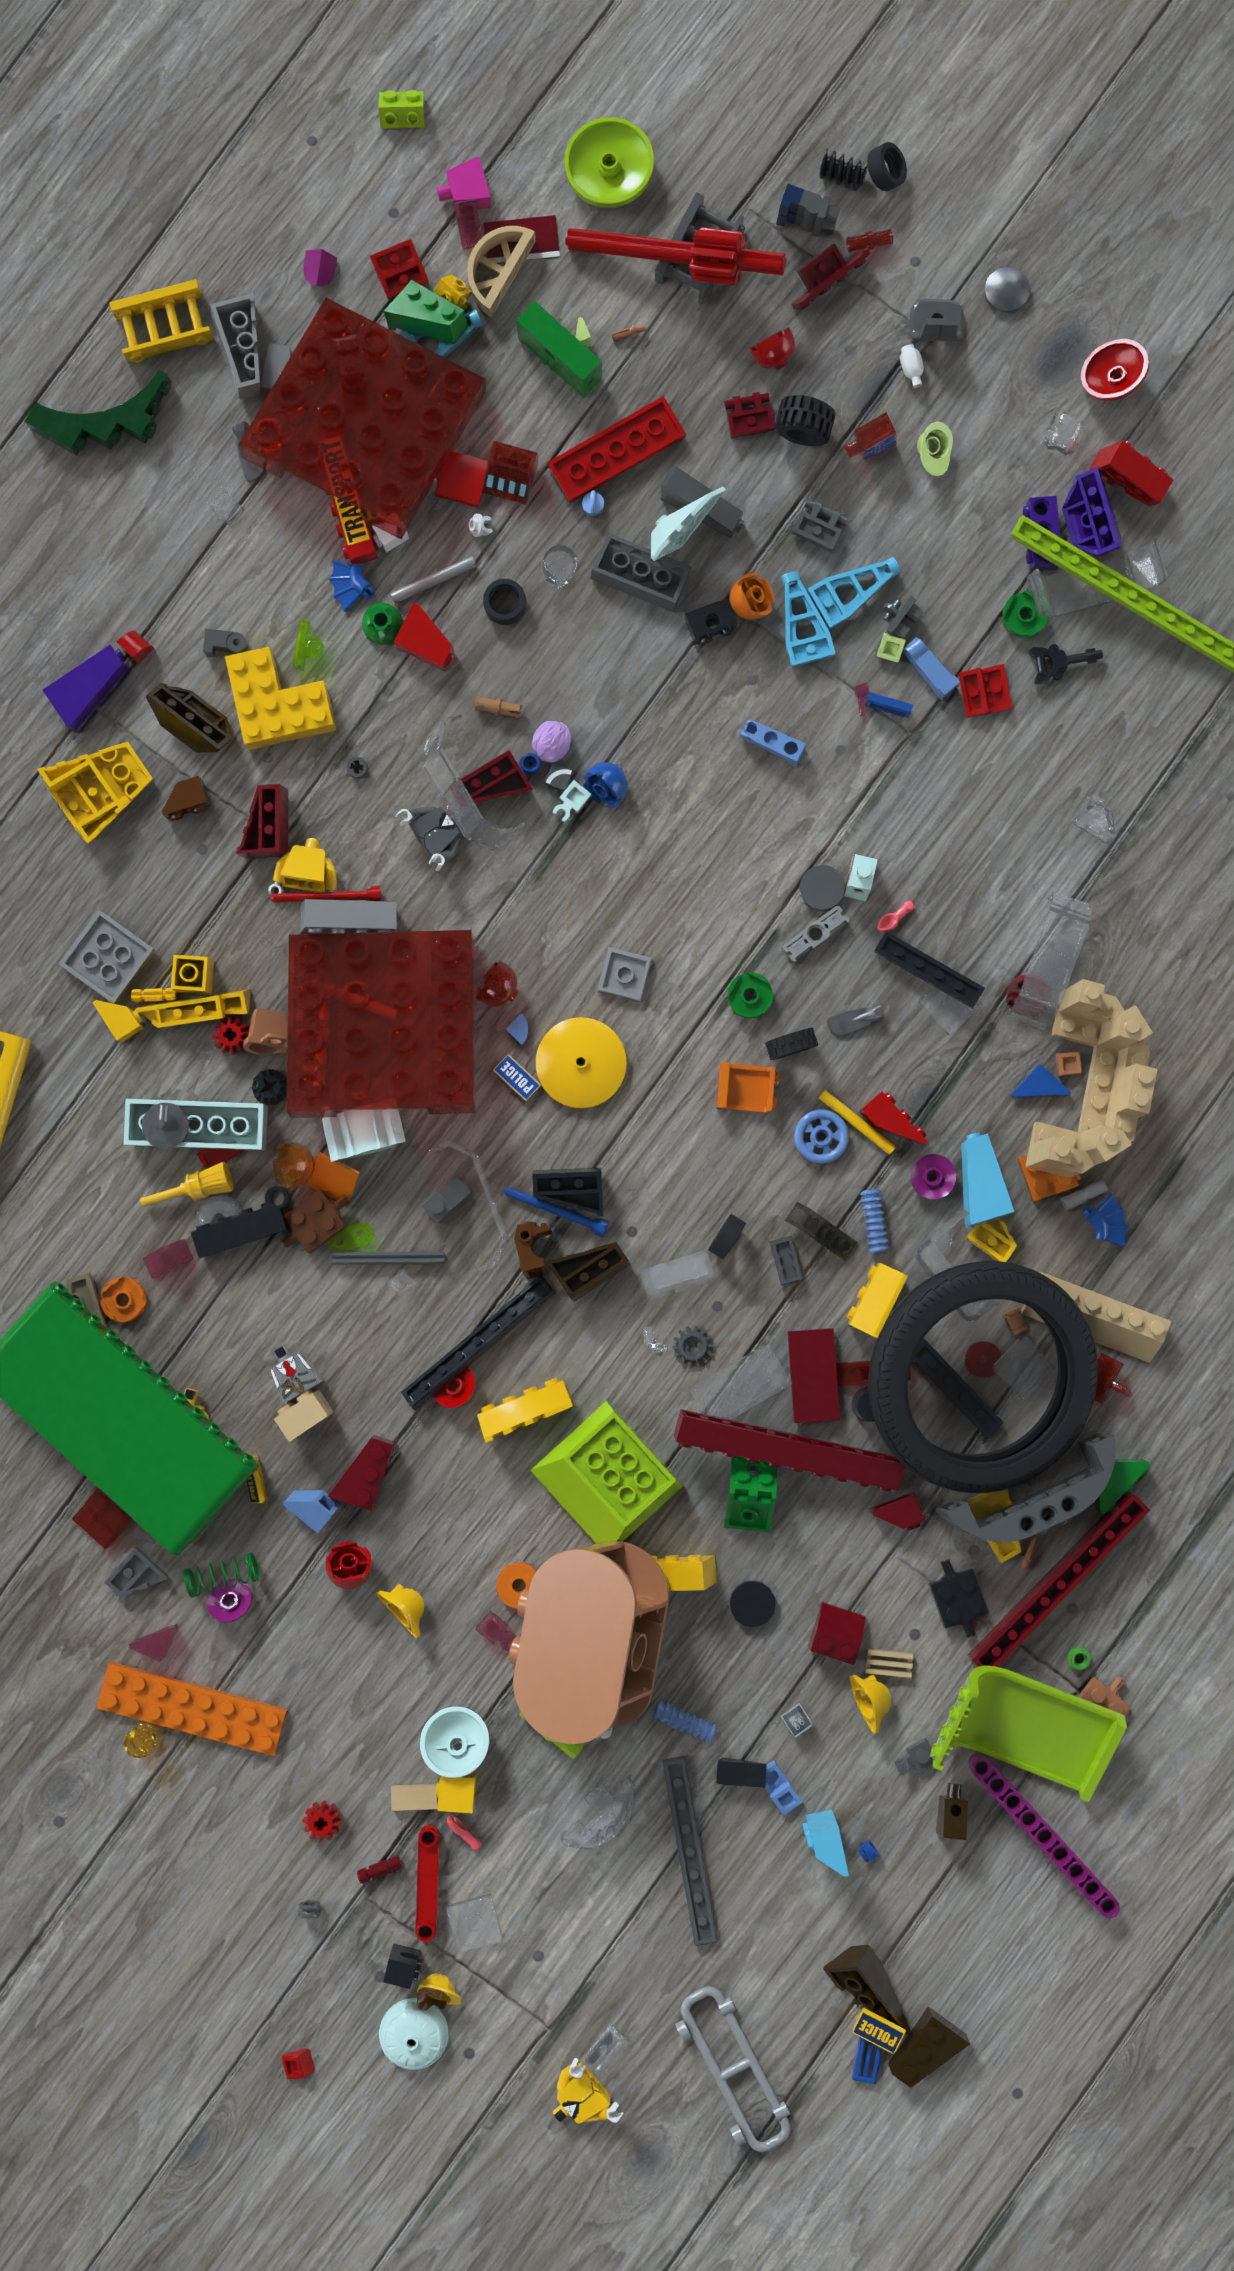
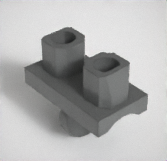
(909, 611)

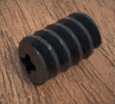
(842, 170)

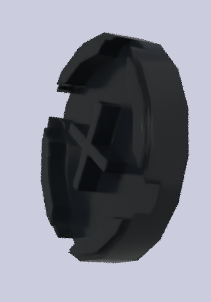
(752, 1603)

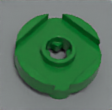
(1013, 621)
(744, 983)

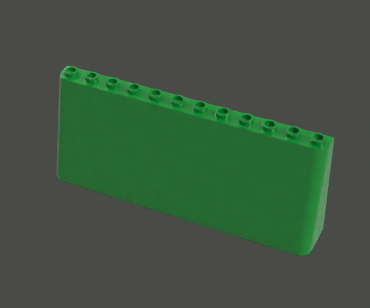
(119, 1419)

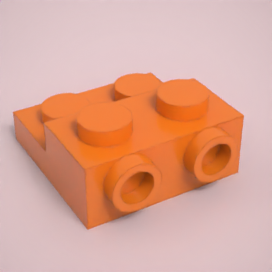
(1045, 1184)

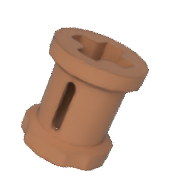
(1016, 1320)

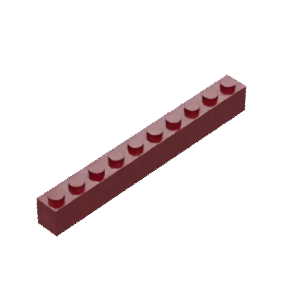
(788, 1450)
(1059, 1582)

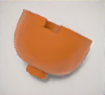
(751, 597)

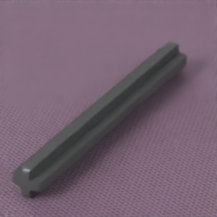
(352, 1258)

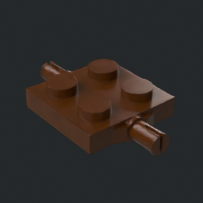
(315, 1221)

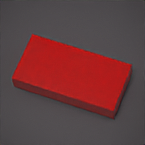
(212, 1157)

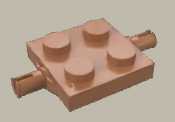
(1105, 1695)

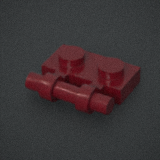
(750, 421)

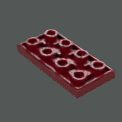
(813, 1375)

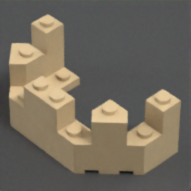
(1116, 1088)

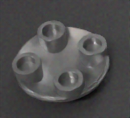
(1007, 289)

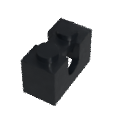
(719, 612)
(403, 1966)

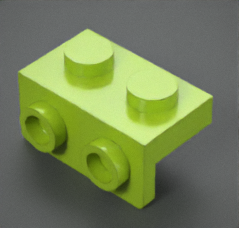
(401, 109)

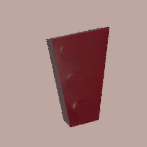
(366, 1474)

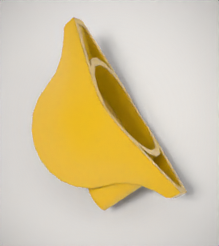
(406, 1606)
(872, 1700)

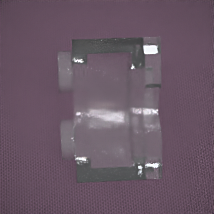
(215, 1204)

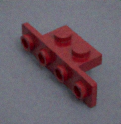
(825, 270)

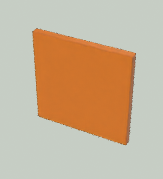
(333, 1177)

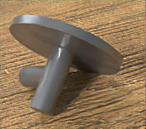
(165, 1125)

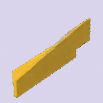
(197, 1008)

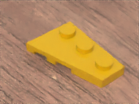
(987, 1503)

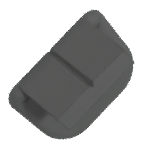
(936, 329)

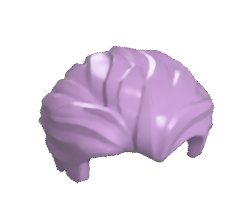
(551, 741)

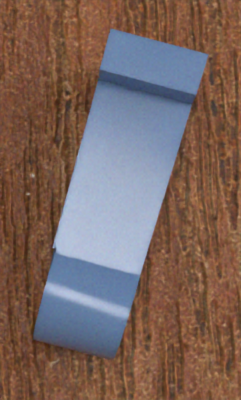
(930, 668)
(773, 742)

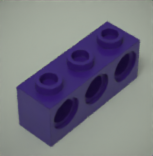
(1048, 521)

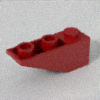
(887, 1117)

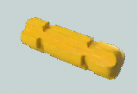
(149, 995)

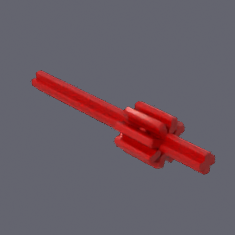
(713, 257)

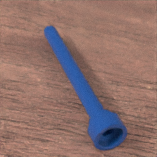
(597, 1226)

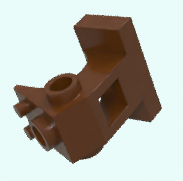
(530, 1264)

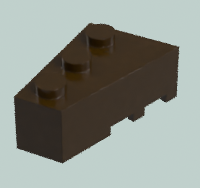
(927, 2048)

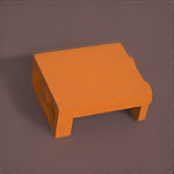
(747, 1088)

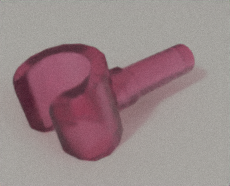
(860, 691)

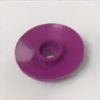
(944, 1173)
(219, 1601)

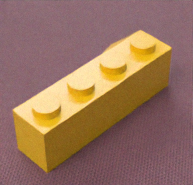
(524, 1409)

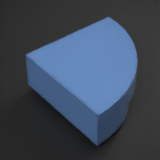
(519, 1029)

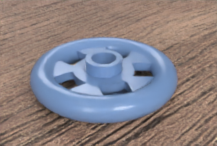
(826, 1117)

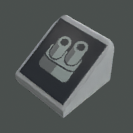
(797, 1720)

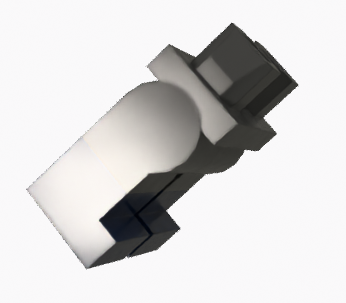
(807, 211)

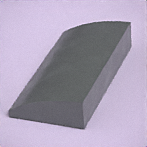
(633, 571)

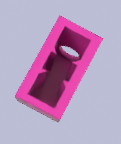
(466, 183)

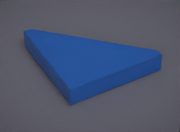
(1040, 1083)

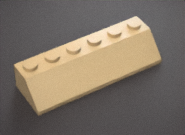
(1115, 1322)

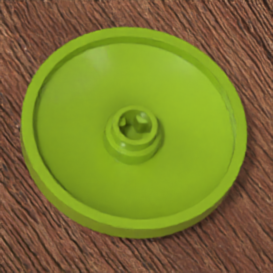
(609, 162)

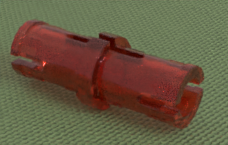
(869, 240)

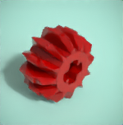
(227, 1043)
(313, 1815)

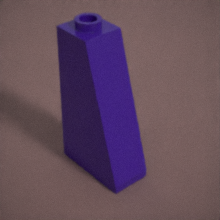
(85, 686)

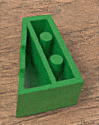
(426, 313)

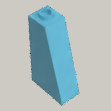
(983, 1183)

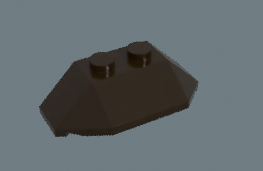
(190, 718)

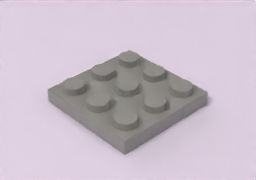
(106, 956)

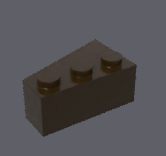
(588, 1269)

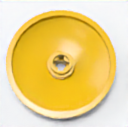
(586, 1084)

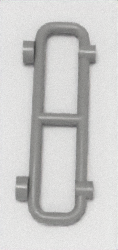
(688, 2028)

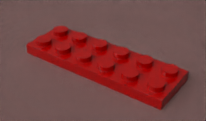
(616, 449)

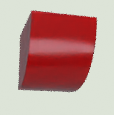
(135, 645)

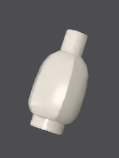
(912, 364)

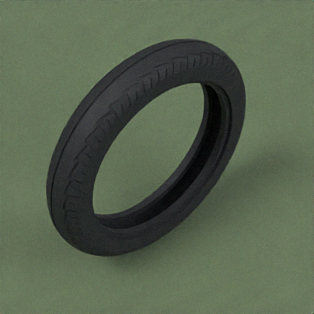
(1049, 1436)

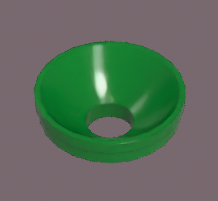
(382, 634)

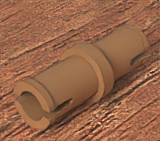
(498, 707)

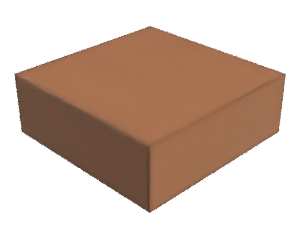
(1069, 1063)

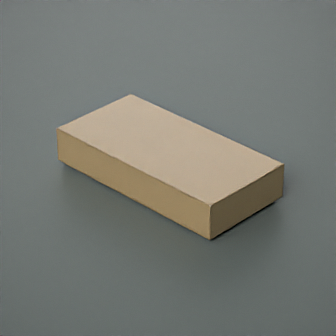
(413, 1797)

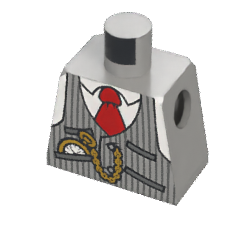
(293, 1374)

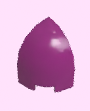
(319, 267)

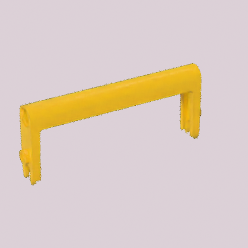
(11, 1069)

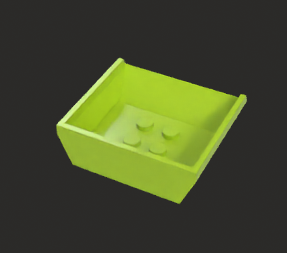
(606, 1476)

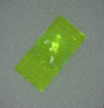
(306, 646)

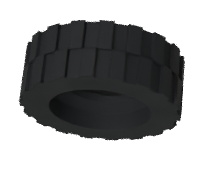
(791, 1043)

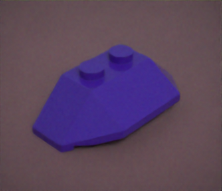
(1091, 515)

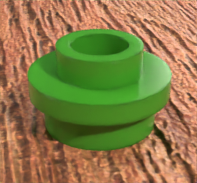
(1084, 1663)

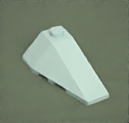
(676, 528)

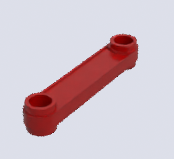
(427, 1883)

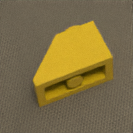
(121, 1020)

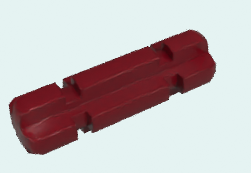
(379, 1869)

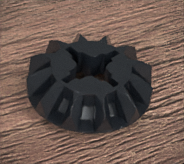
(267, 1097)

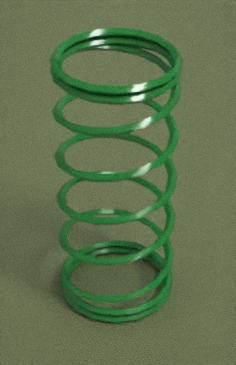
(192, 1591)

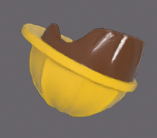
(438, 1991)

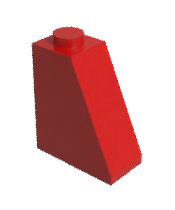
(424, 640)

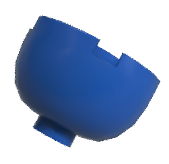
(606, 783)

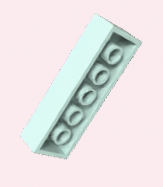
(210, 1124)

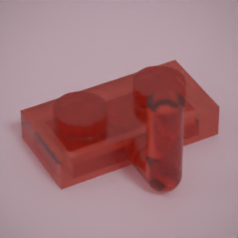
(1107, 1373)

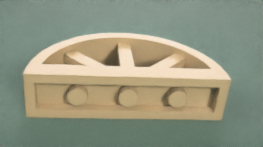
(514, 261)

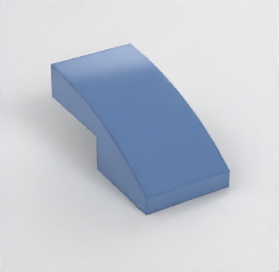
(781, 1789)

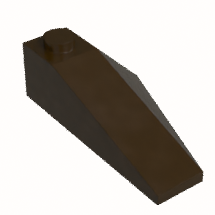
(865, 1978)

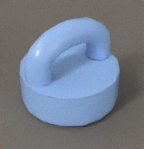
(593, 503)

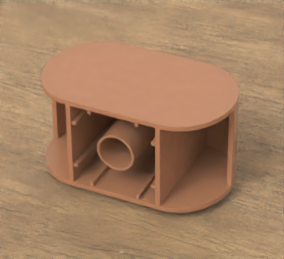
(589, 1640)

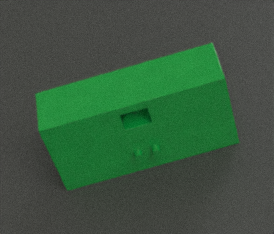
(559, 349)

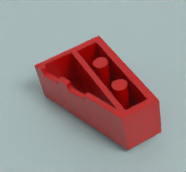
(1133, 471)

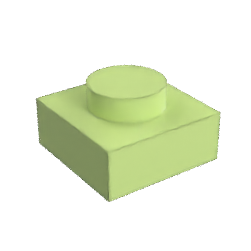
(891, 647)

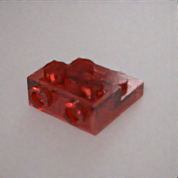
(102, 1518)

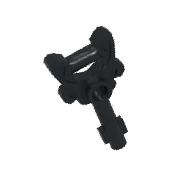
(1059, 661)

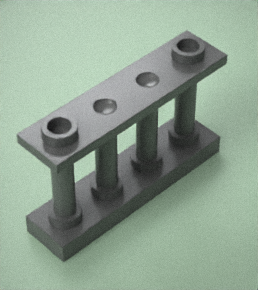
(687, 230)

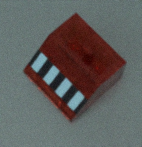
(510, 472)

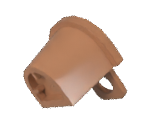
(267, 1033)

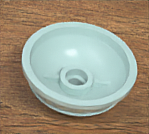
(446, 1730)
(408, 2022)

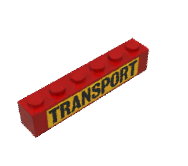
(355, 531)

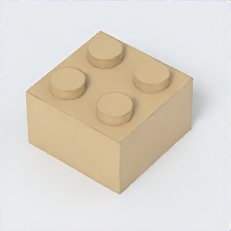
(298, 1418)

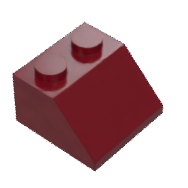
(837, 1633)

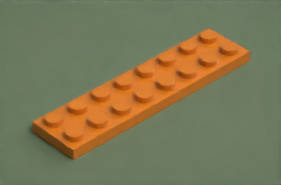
(192, 1708)

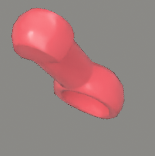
(890, 920)
(459, 1829)

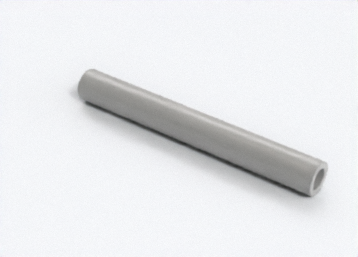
(433, 579)

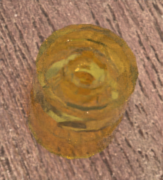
(142, 1739)

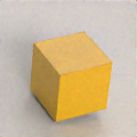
(192, 974)
(457, 1793)

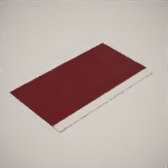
(545, 234)

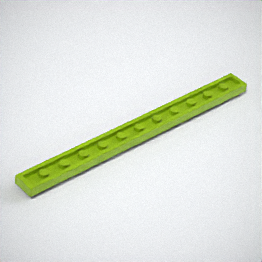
(1124, 591)

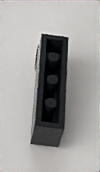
(244, 1228)

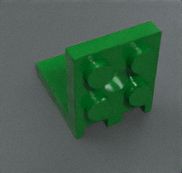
(751, 1494)

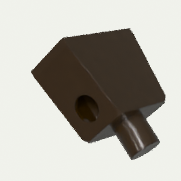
(952, 1824)

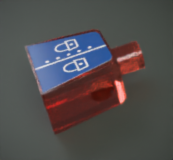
(879, 435)

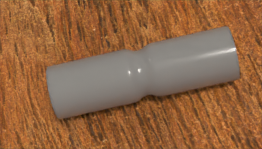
(1080, 1196)

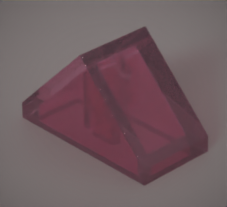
(468, 222)
(168, 1258)
(155, 1644)

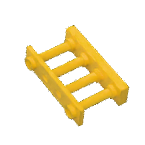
(165, 298)

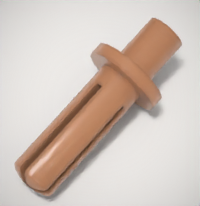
(628, 332)
(1027, 1559)

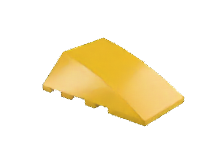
(96, 786)

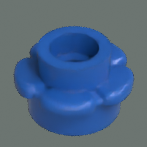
(530, 758)
(868, 1851)

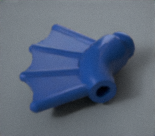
(349, 583)
(1107, 1221)

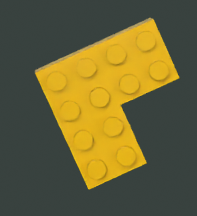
(273, 714)

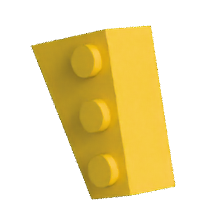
(689, 1572)

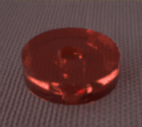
(972, 1357)

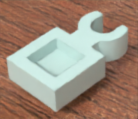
(574, 798)

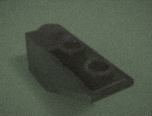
(821, 1231)

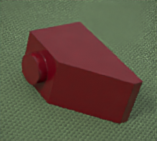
(901, 1511)

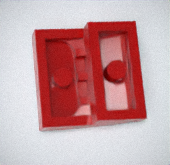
(397, 267)
(462, 479)
(985, 691)

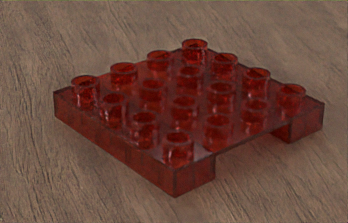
(369, 436)
(381, 1022)

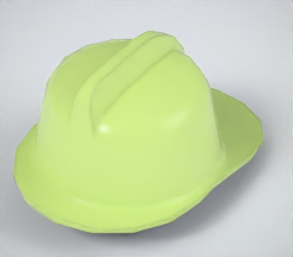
(935, 448)

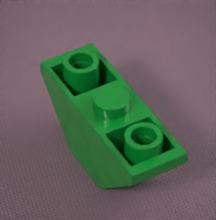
(1120, 1483)

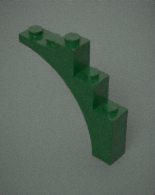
(104, 427)

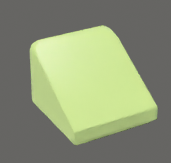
(582, 333)

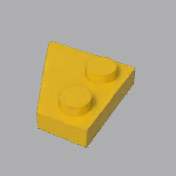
(993, 1239)

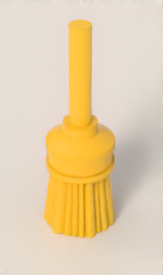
(197, 1185)

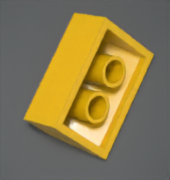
(876, 1299)

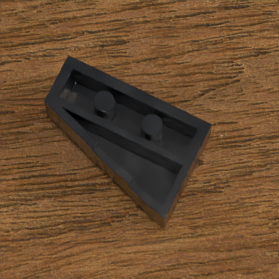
(571, 1187)

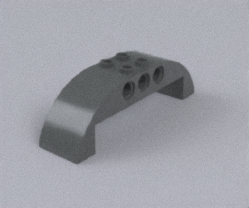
(1044, 1507)

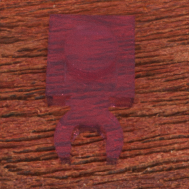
(494, 1629)

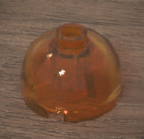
(293, 1164)

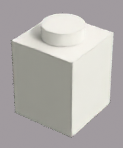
(387, 540)

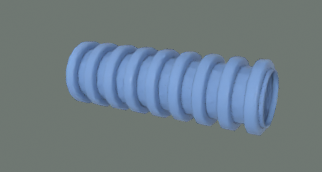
(874, 1220)
(684, 1721)

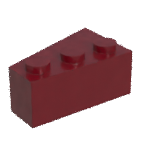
(496, 779)
(267, 825)

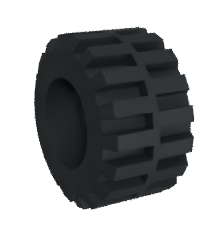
(805, 420)

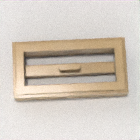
(880, 1671)

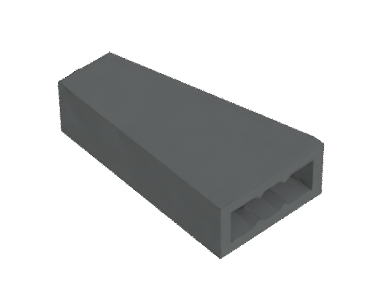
(682, 489)

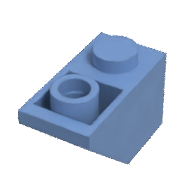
(312, 1507)

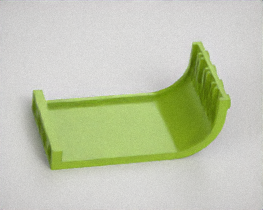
(1032, 1728)

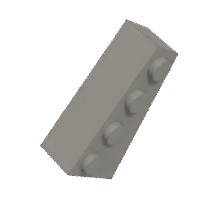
(238, 337)
(347, 916)

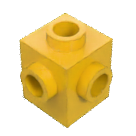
(453, 291)

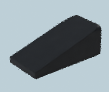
(741, 1773)

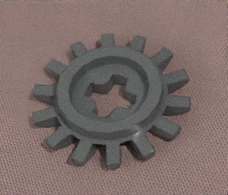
(694, 1355)

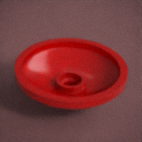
(1111, 361)

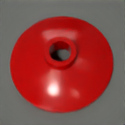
(449, 1398)

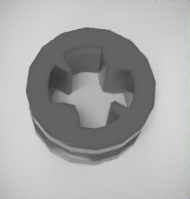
(352, 772)
(309, 1909)

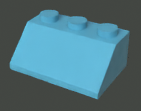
(825, 1839)

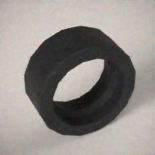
(877, 169)
(499, 585)
(727, 1236)

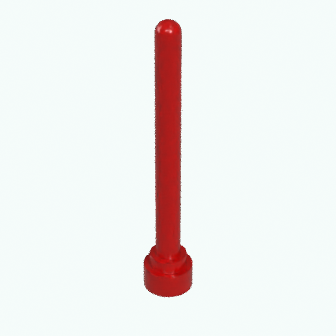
(371, 894)

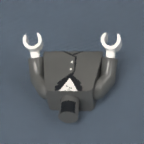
(435, 831)

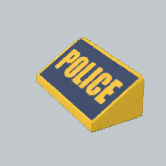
(256, 1485)
(878, 2030)

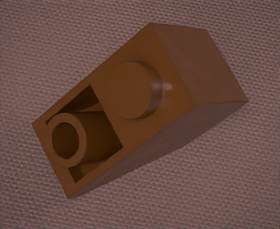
(186, 798)

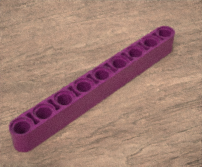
(1051, 1842)

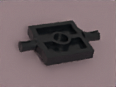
(958, 1598)

